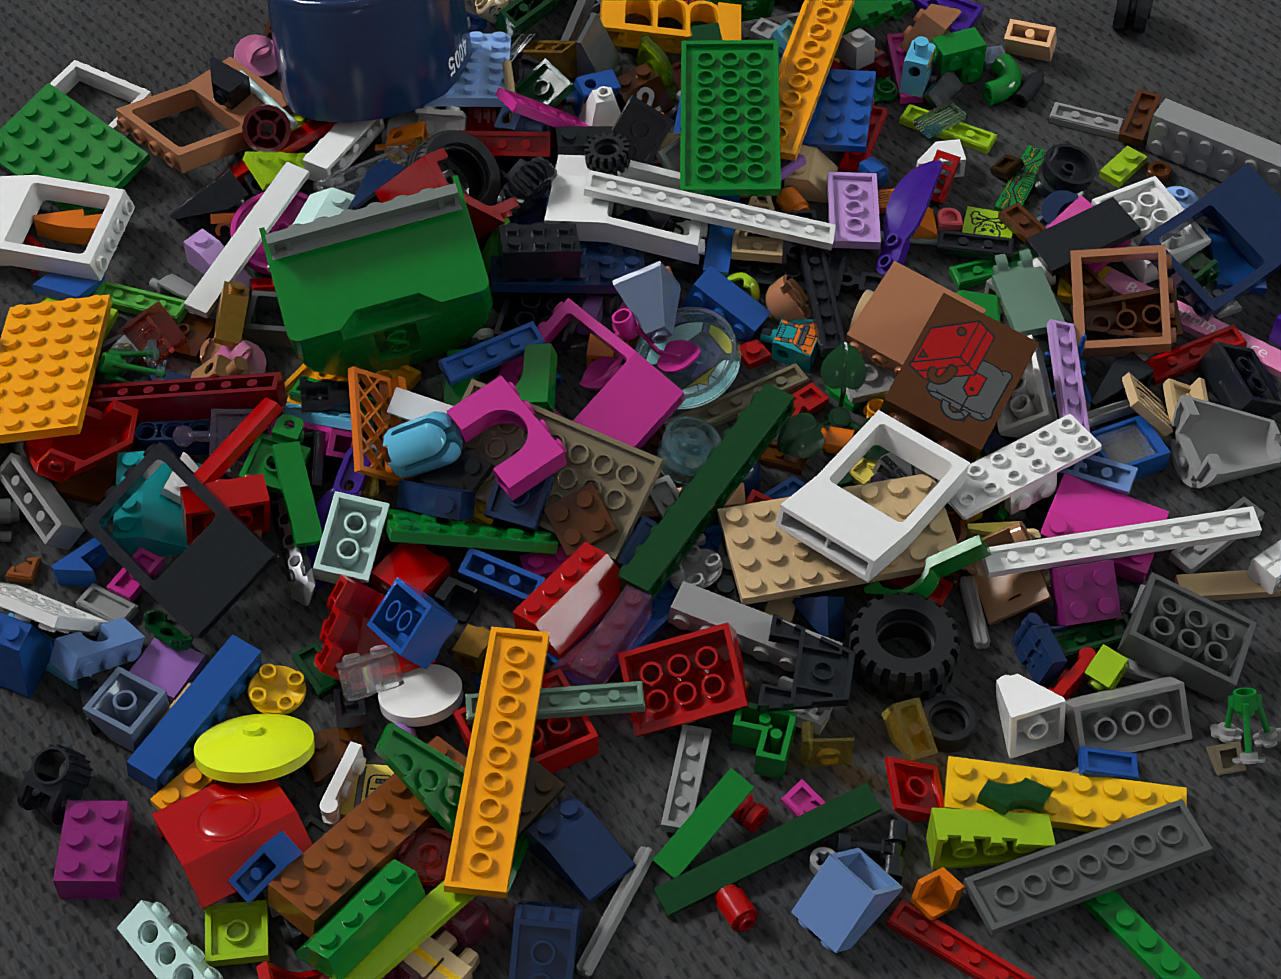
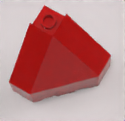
(100, 439)
(347, 629)

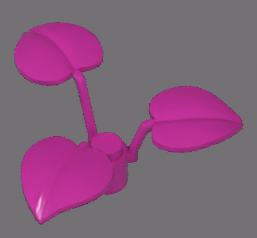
(674, 358)

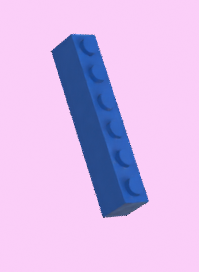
(194, 713)

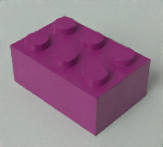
(93, 850)

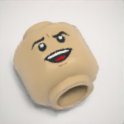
(490, 8)

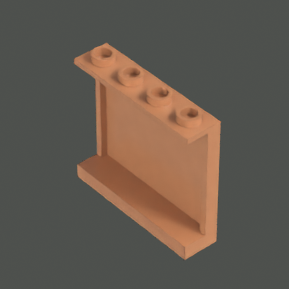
(897, 316)

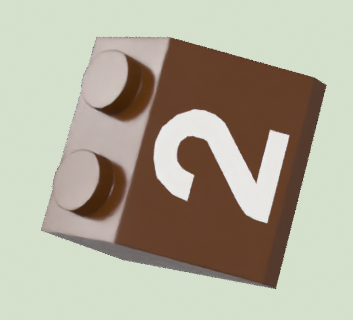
(646, 86)

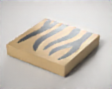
(1147, 404)

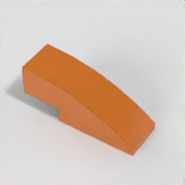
(67, 226)

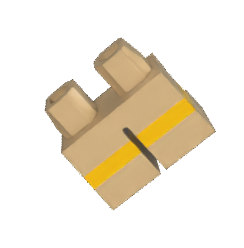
(436, 961)

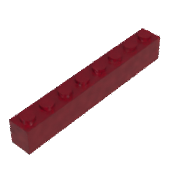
(191, 396)

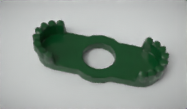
(157, 622)

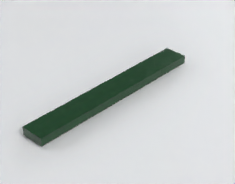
(767, 850)

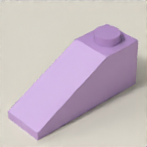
(203, 250)

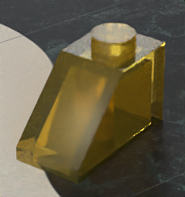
(910, 729)

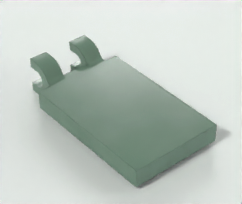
(1025, 295)

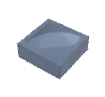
(991, 54)

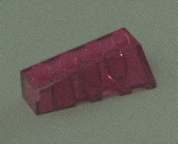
(597, 654)

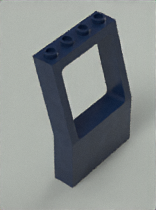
(1249, 217)

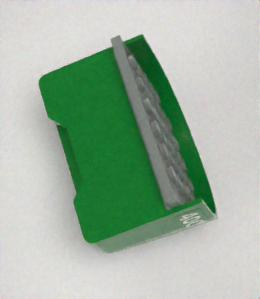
(381, 282)

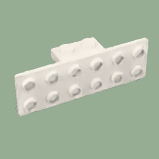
(1024, 468)

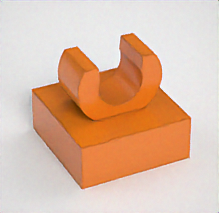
(221, 219)

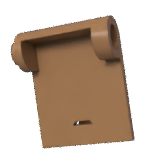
(1010, 593)

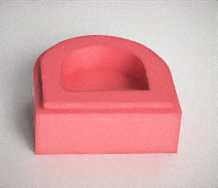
(949, 219)

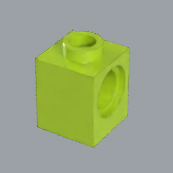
(1106, 669)

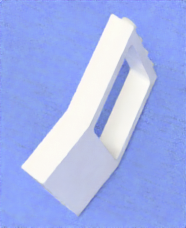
(22, 198)
(594, 215)
(851, 529)

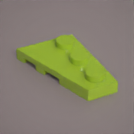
(267, 165)

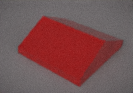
(914, 788)

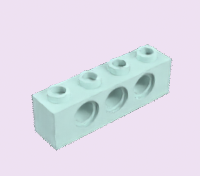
(157, 953)

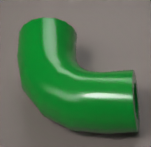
(1006, 84)

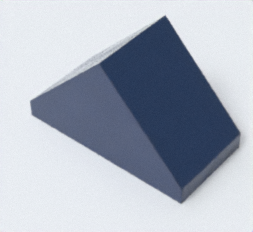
(824, 614)

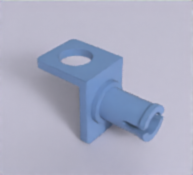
(520, 122)

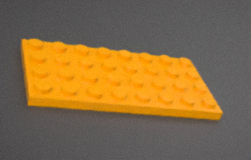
(49, 366)

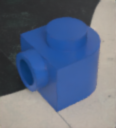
(872, 165)

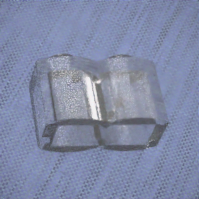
(369, 673)

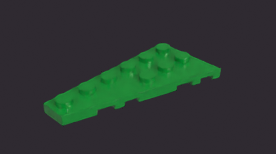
(432, 530)

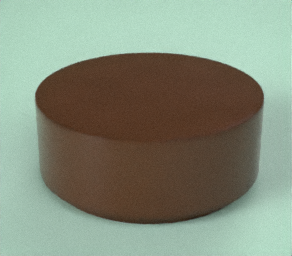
(1160, 170)

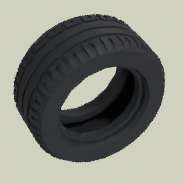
(471, 158)

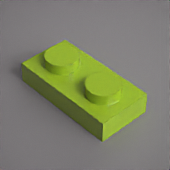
(1122, 166)

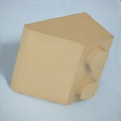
(812, 177)

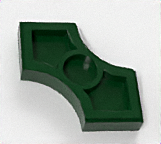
(1021, 795)

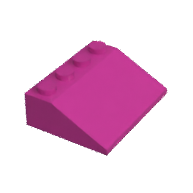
(1090, 507)

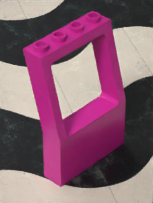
(631, 402)

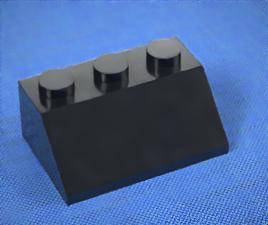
(1240, 380)

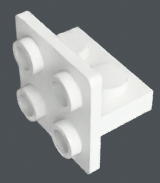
(441, 120)

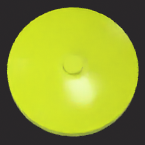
(254, 748)

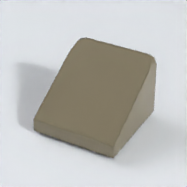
(1222, 755)

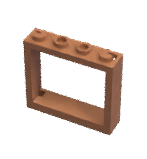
(1124, 346)

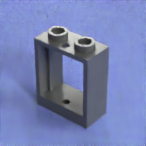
(264, 334)

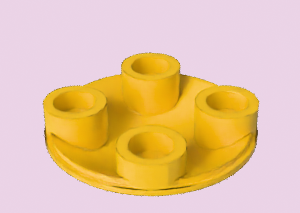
(277, 689)

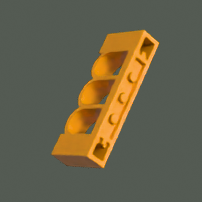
(668, 39)

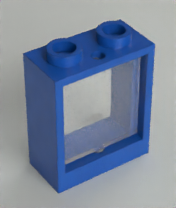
(1133, 444)

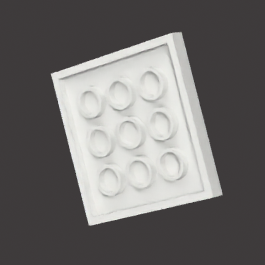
(46, 611)

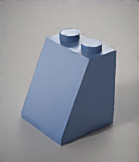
(845, 899)

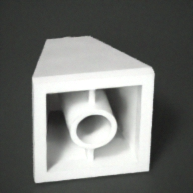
(600, 108)
(1029, 715)

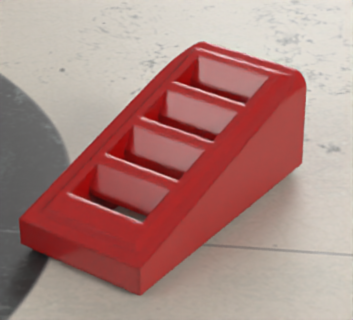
(949, 178)

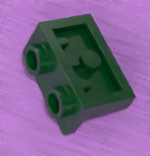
(1202, 270)

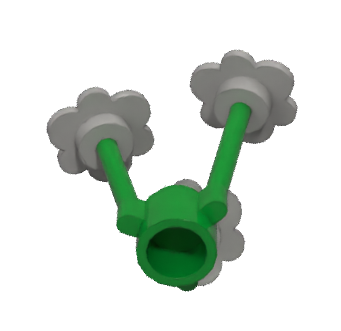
(1246, 702)

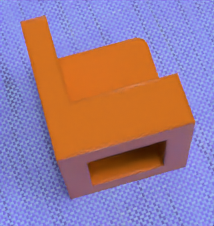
(937, 893)

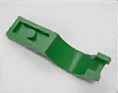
(938, 567)

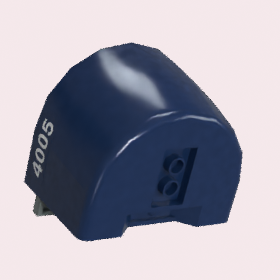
(367, 55)

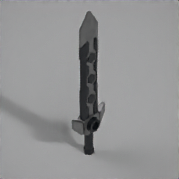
(296, 560)

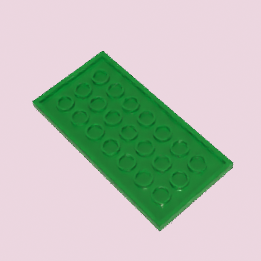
(730, 118)

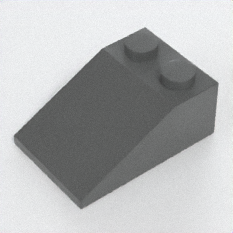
(596, 49)

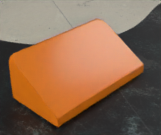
(927, 227)

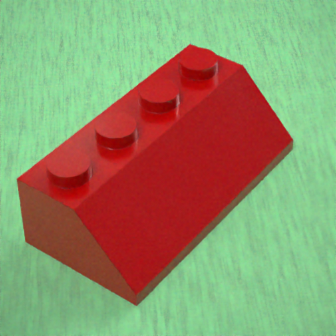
(571, 599)

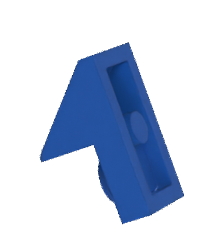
(78, 566)

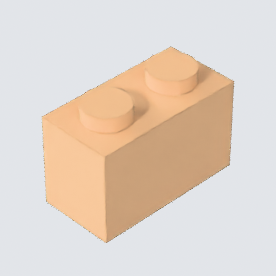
(1030, 40)

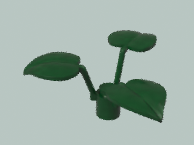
(801, 435)

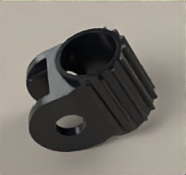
(45, 780)

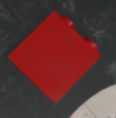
(414, 565)

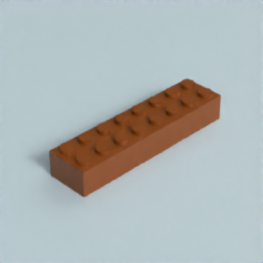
(352, 852)

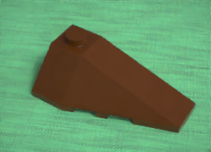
(1130, 314)

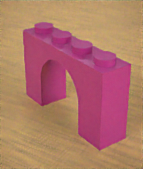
(498, 404)

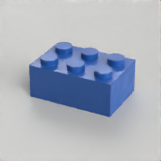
(412, 623)

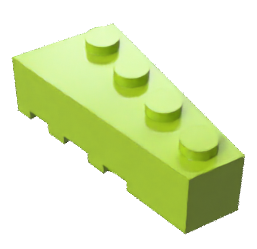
(984, 837)

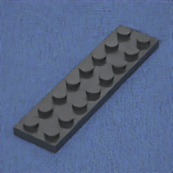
(1086, 867)

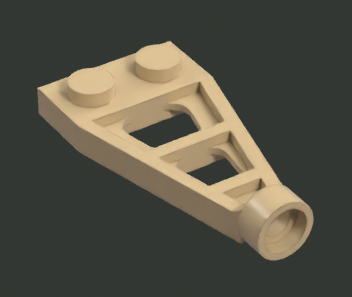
(757, 248)

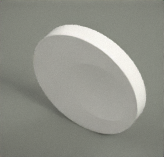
(424, 697)

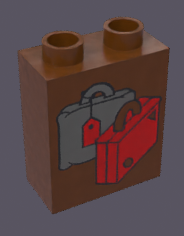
(958, 377)

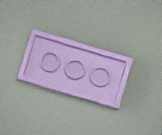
(854, 209)

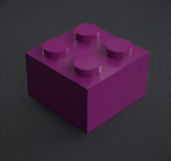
(1085, 592)

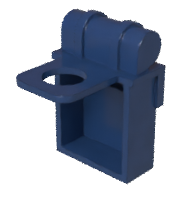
(1039, 649)

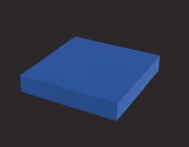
(65, 286)

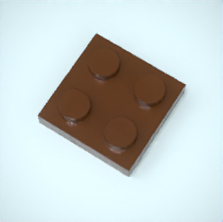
(580, 519)

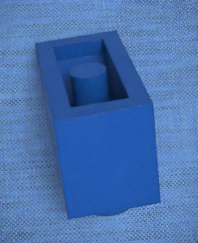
(264, 866)

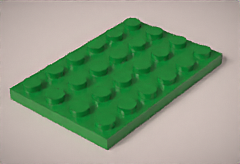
(67, 142)

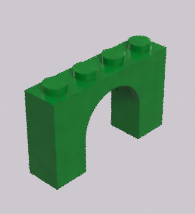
(535, 385)

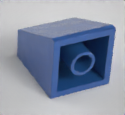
(22, 655)

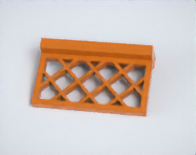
(384, 422)

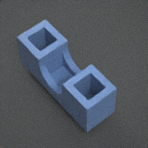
(81, 657)

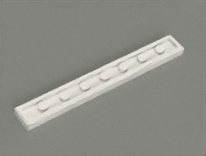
(246, 239)

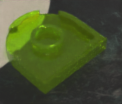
(655, 58)

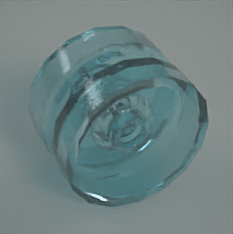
(686, 447)

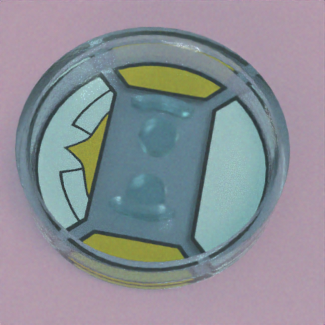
(716, 364)

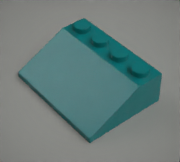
(147, 516)

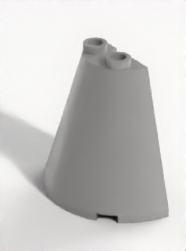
(1221, 443)

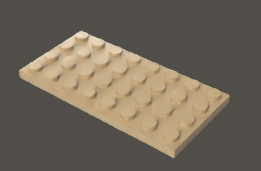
(777, 566)

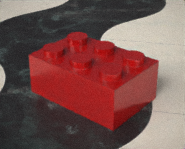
(243, 495)

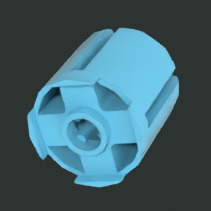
(423, 444)

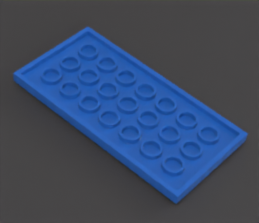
(841, 112)

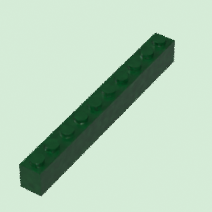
(708, 491)

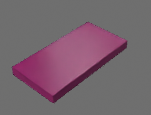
(537, 110)

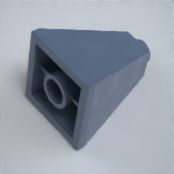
(652, 298)

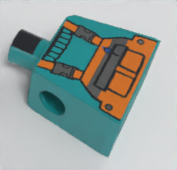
(793, 342)

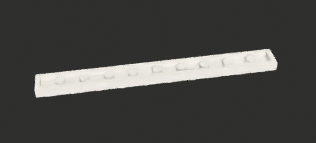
(709, 210)
(1121, 541)

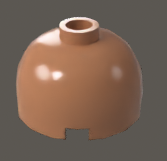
(787, 301)

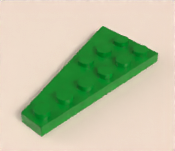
(432, 780)

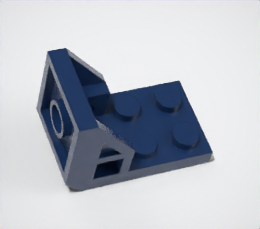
(545, 940)

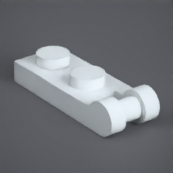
(342, 784)

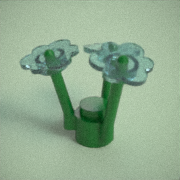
(113, 364)

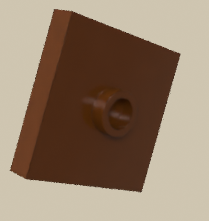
(197, 331)

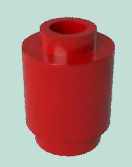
(736, 908)

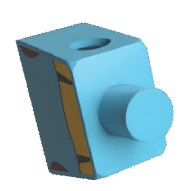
(920, 56)

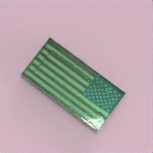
(939, 119)

